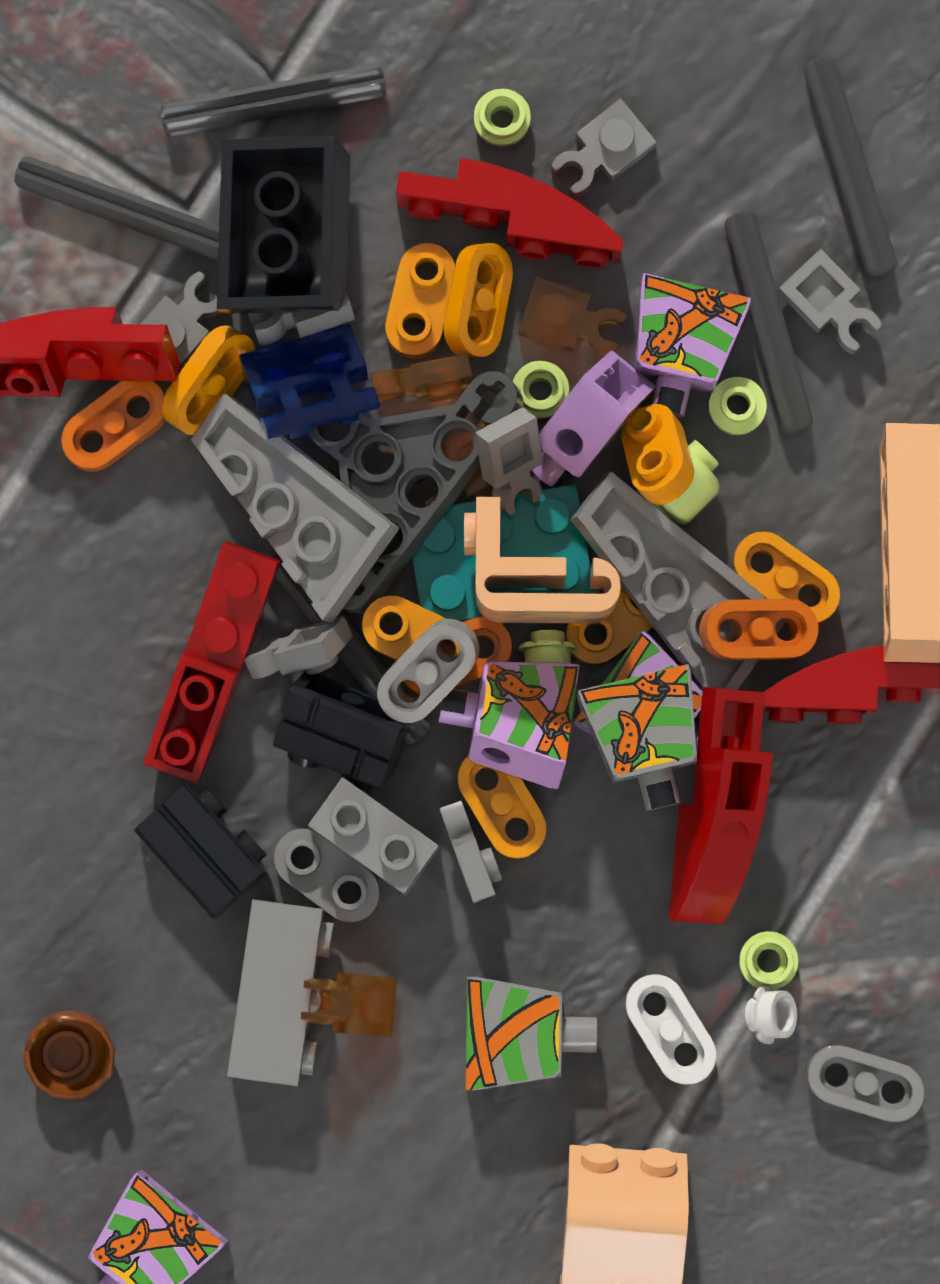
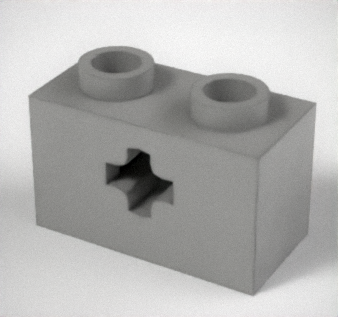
(374, 836)

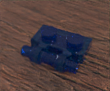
(305, 369)

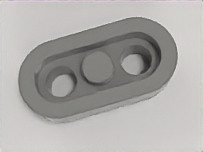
(430, 669)
(326, 875)
(864, 1083)

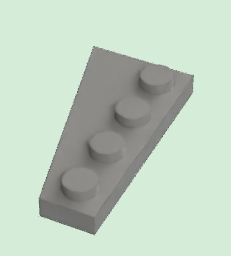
(304, 512)
(665, 576)

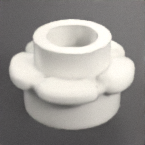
(771, 1014)

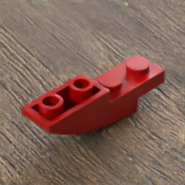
(536, 214)
(81, 345)
(212, 662)
(849, 687)
(727, 809)

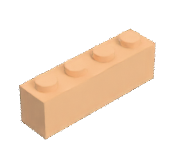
(910, 541)

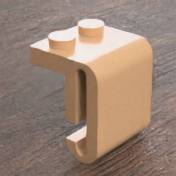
(493, 571)
(625, 1216)

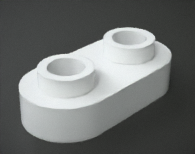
(670, 1028)

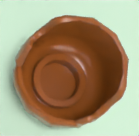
(69, 1055)

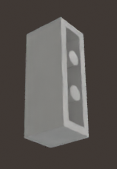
(268, 1025)

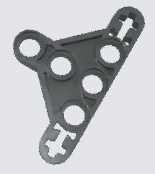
(418, 453)

